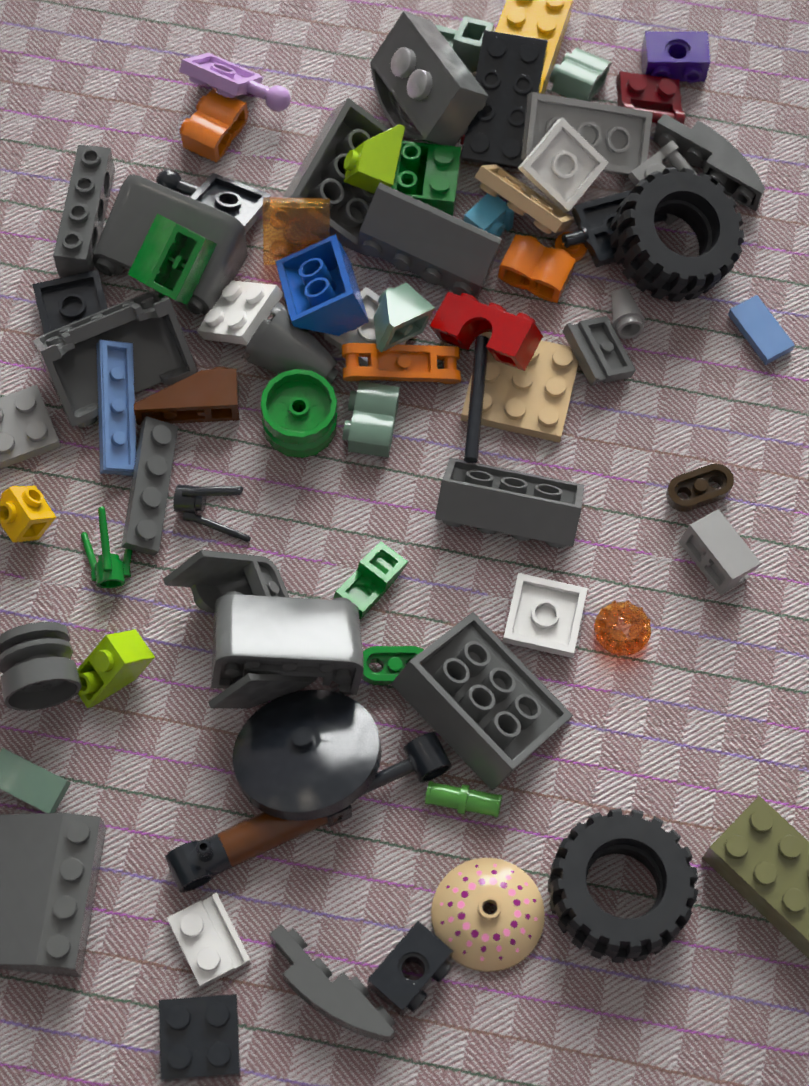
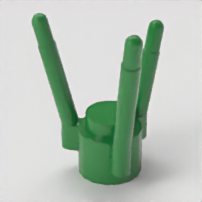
(109, 570)

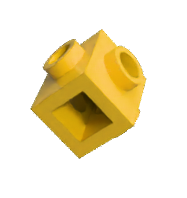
(24, 513)

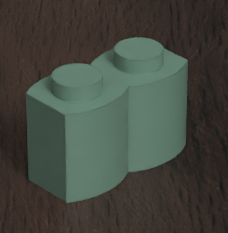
(580, 75)
(372, 418)

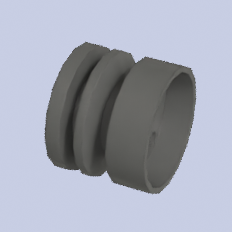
(37, 666)

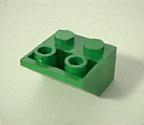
(429, 174)
(172, 259)

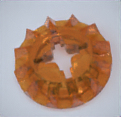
(614, 640)

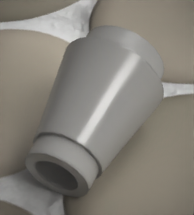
(626, 315)

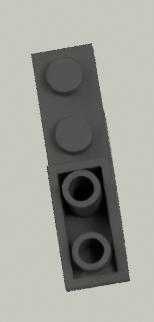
(715, 155)
(340, 1000)

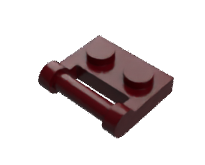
(650, 93)

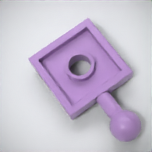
(233, 80)

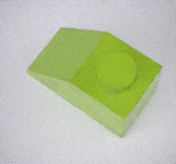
(374, 160)

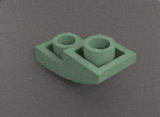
(31, 782)

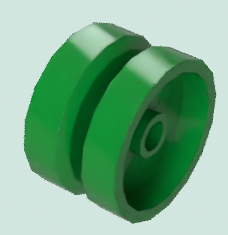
(299, 413)

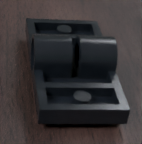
(507, 72)

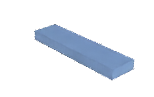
(116, 407)

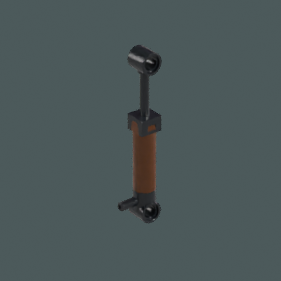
(199, 861)

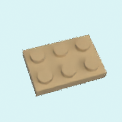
(523, 199)

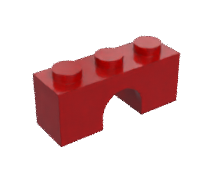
(464, 318)

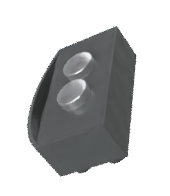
(427, 81)

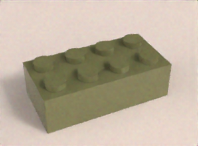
(767, 867)

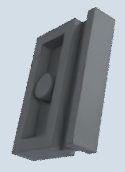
(599, 350)

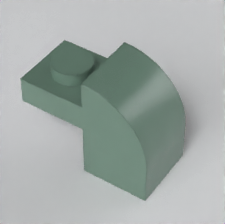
(467, 39)

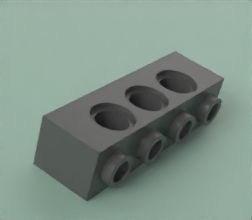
(84, 210)

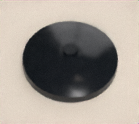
(307, 755)

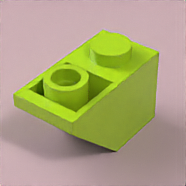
(112, 666)

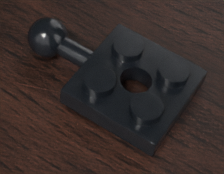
(218, 192)

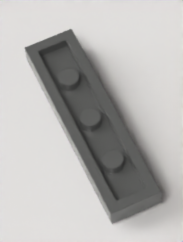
(150, 486)

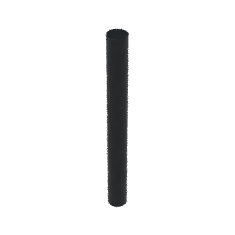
(476, 400)

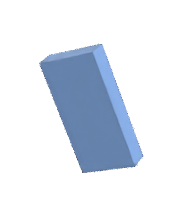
(761, 329)

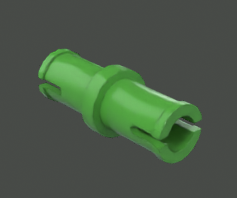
(463, 799)

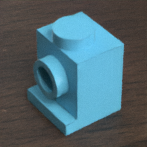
(491, 215)

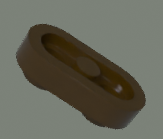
(697, 487)

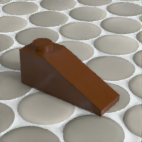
(198, 398)

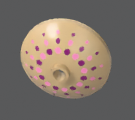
(482, 939)

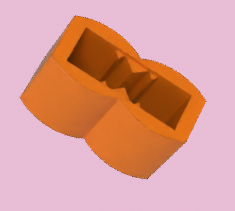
(213, 125)
(536, 268)

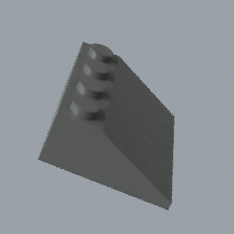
(324, 172)
(481, 700)
(48, 890)

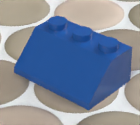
(322, 289)

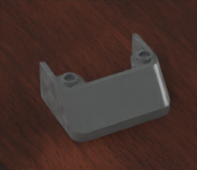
(211, 576)

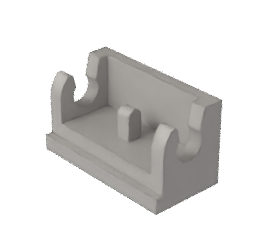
(719, 551)

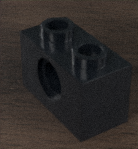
(417, 947)

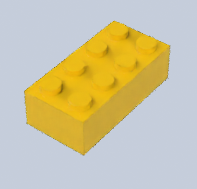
(538, 20)

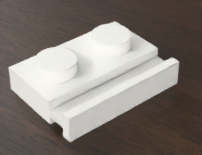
(208, 940)

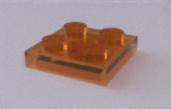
(293, 225)

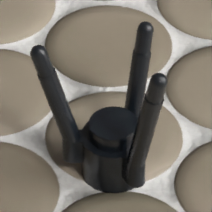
(192, 499)

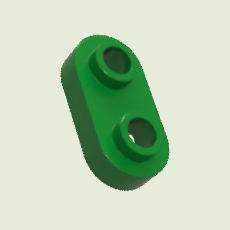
(390, 658)

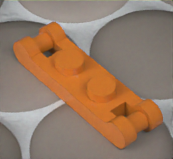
(401, 363)

